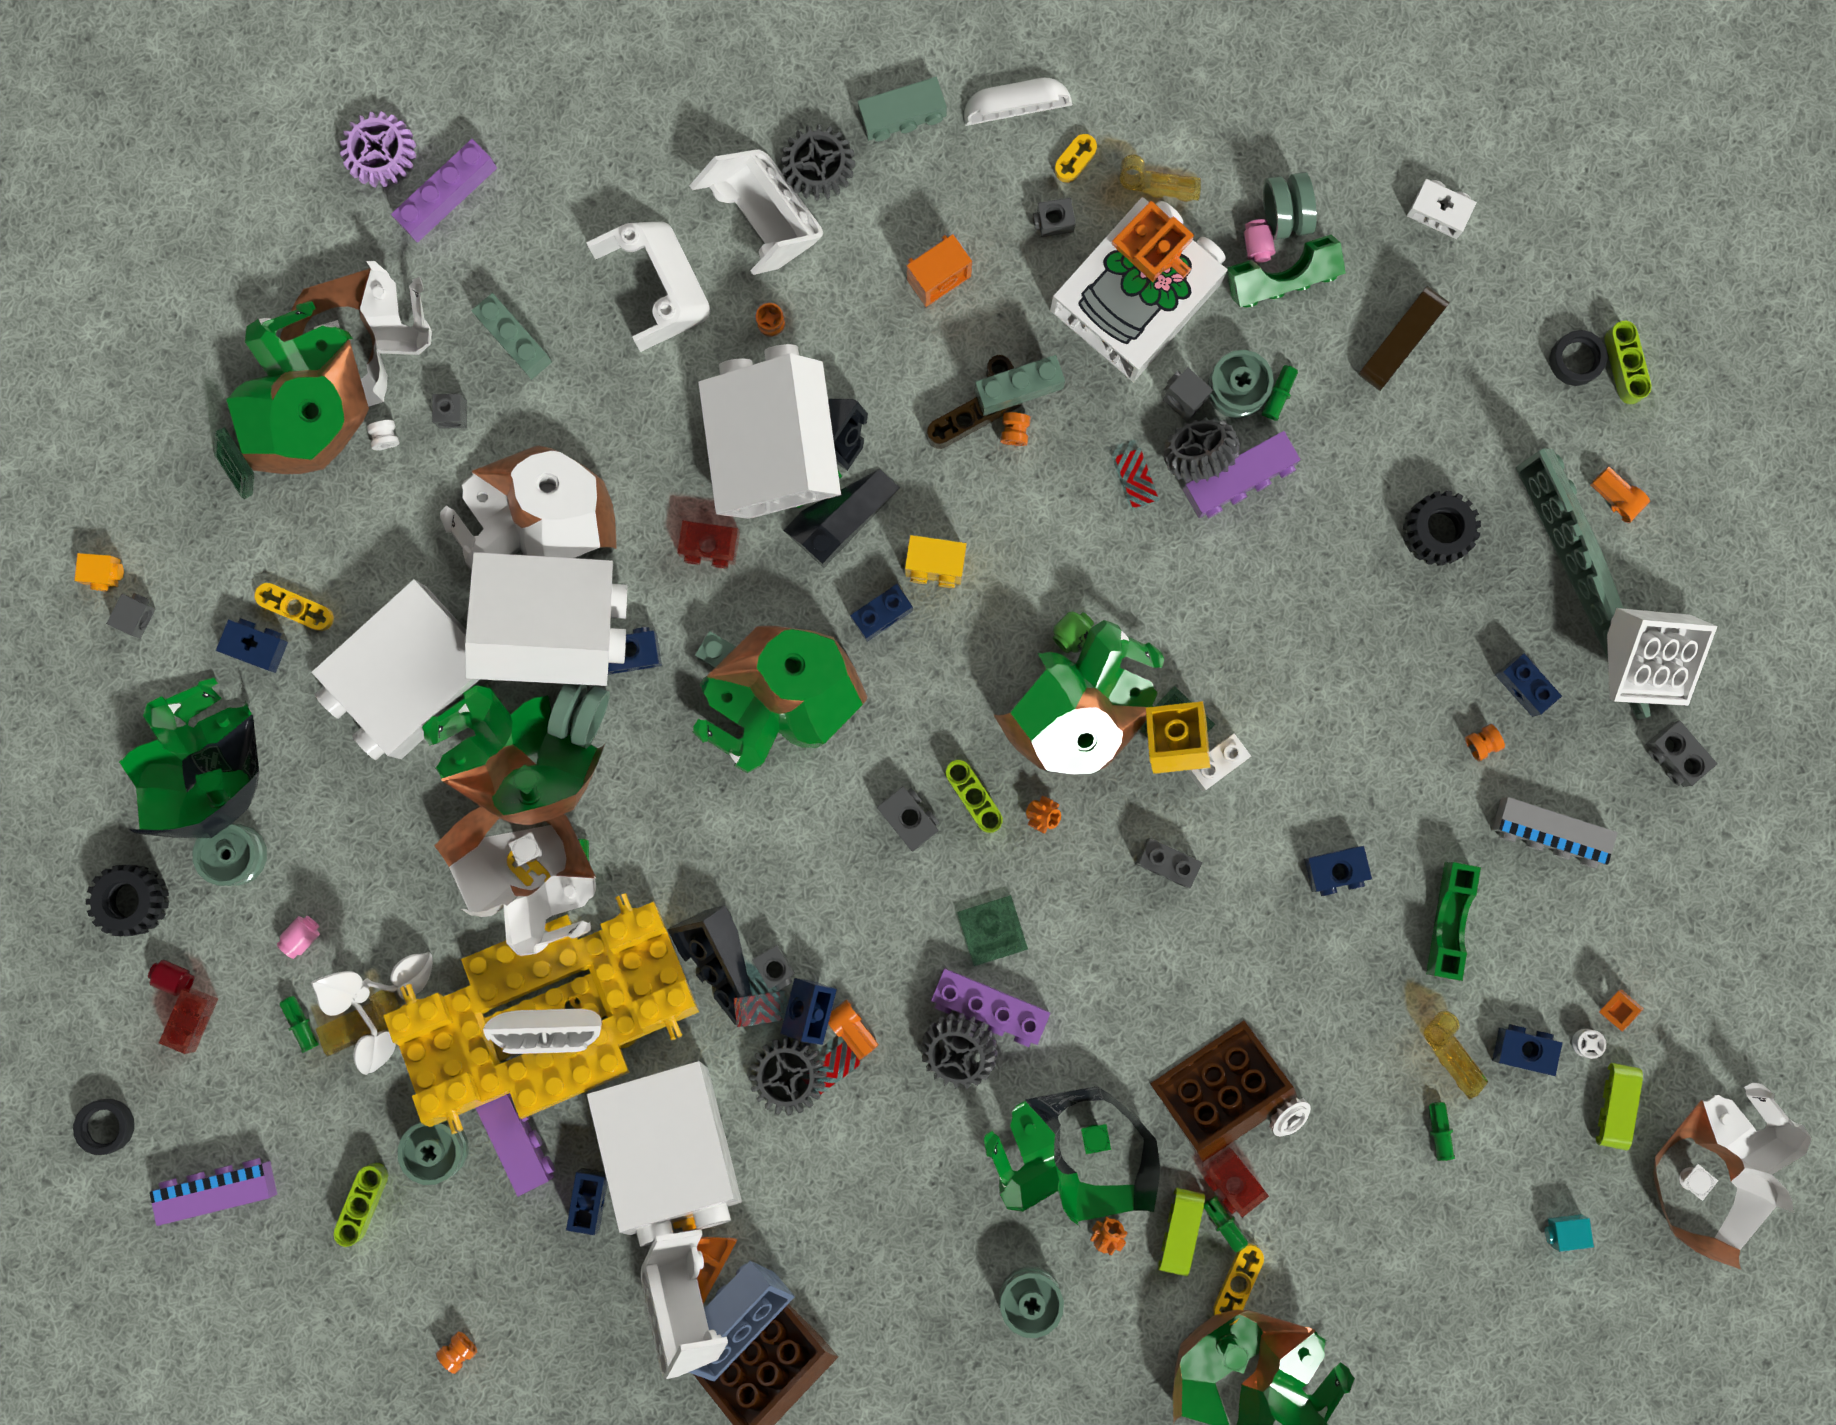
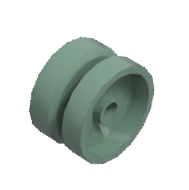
(1290, 205)
(1243, 368)
(578, 713)
(246, 859)
(431, 1167)
(1033, 1319)

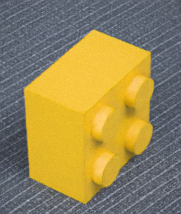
(935, 561)
(1177, 737)

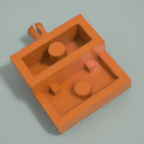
(1154, 242)

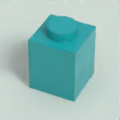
(1569, 1233)

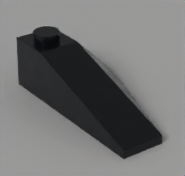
(832, 522)
(717, 951)

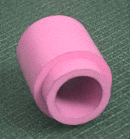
(1259, 241)
(298, 936)

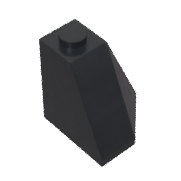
(846, 424)

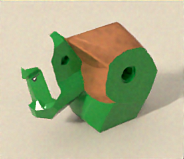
(306, 403)
(783, 685)
(1084, 710)
(512, 760)
(1274, 1391)

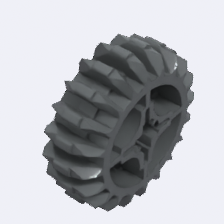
(808, 166)
(1201, 450)
(960, 1041)
(793, 1087)

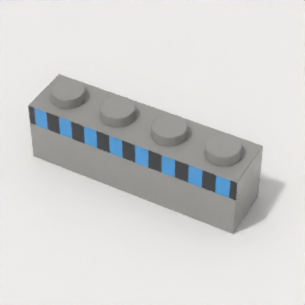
(1554, 831)

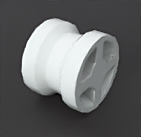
(382, 434)
(1593, 1047)

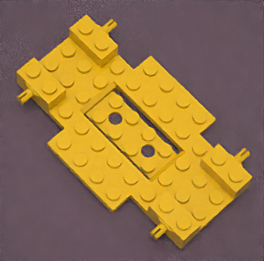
(631, 982)

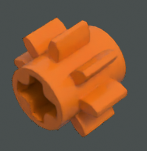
(1043, 814)
(1108, 1236)

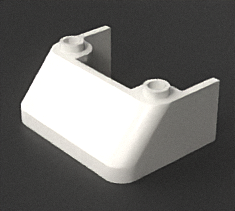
(766, 201)
(685, 302)
(677, 1306)

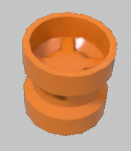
(768, 314)
(1015, 429)
(1485, 742)
(459, 1350)

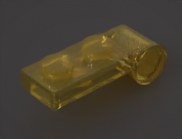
(1157, 183)
(351, 1027)
(1452, 1055)

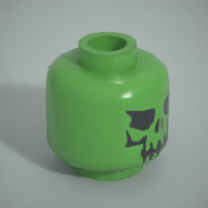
(1072, 631)

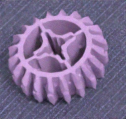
(370, 157)

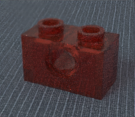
(695, 533)
(188, 1020)
(1249, 1192)

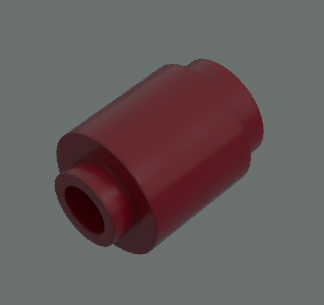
(170, 977)

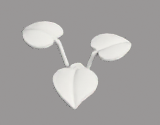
(344, 988)

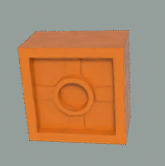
(939, 270)

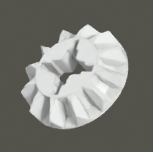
(1290, 1117)

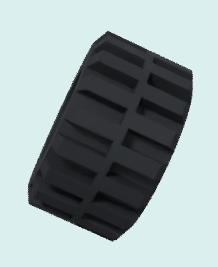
(1423, 542)
(104, 900)

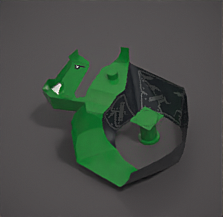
(197, 776)
(1045, 1172)

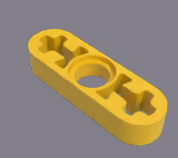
(272, 606)
(1250, 1281)

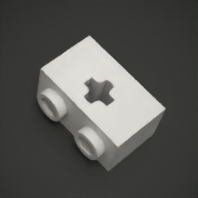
(1428, 212)
(1223, 760)

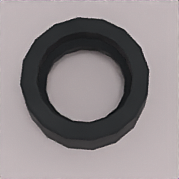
(1596, 346)
(83, 1137)

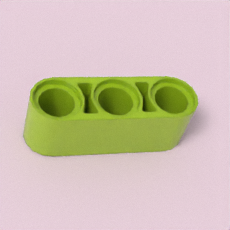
(1632, 350)
(972, 782)
(1620, 1106)
(351, 1214)
(1182, 1233)

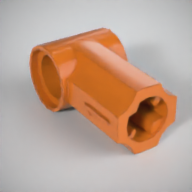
(1624, 498)
(849, 1026)

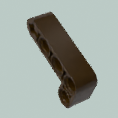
(1403, 338)
(971, 409)

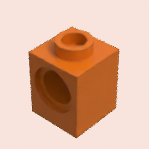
(1621, 1010)

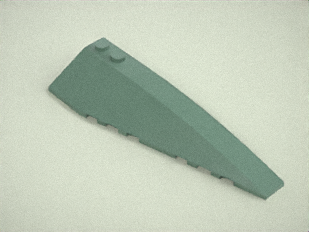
(1574, 543)

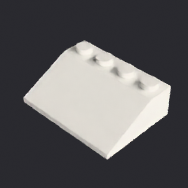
(1656, 656)

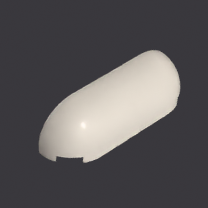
(1016, 100)
(544, 1030)

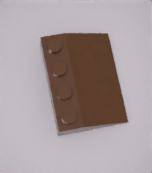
(1223, 1090)
(771, 1371)

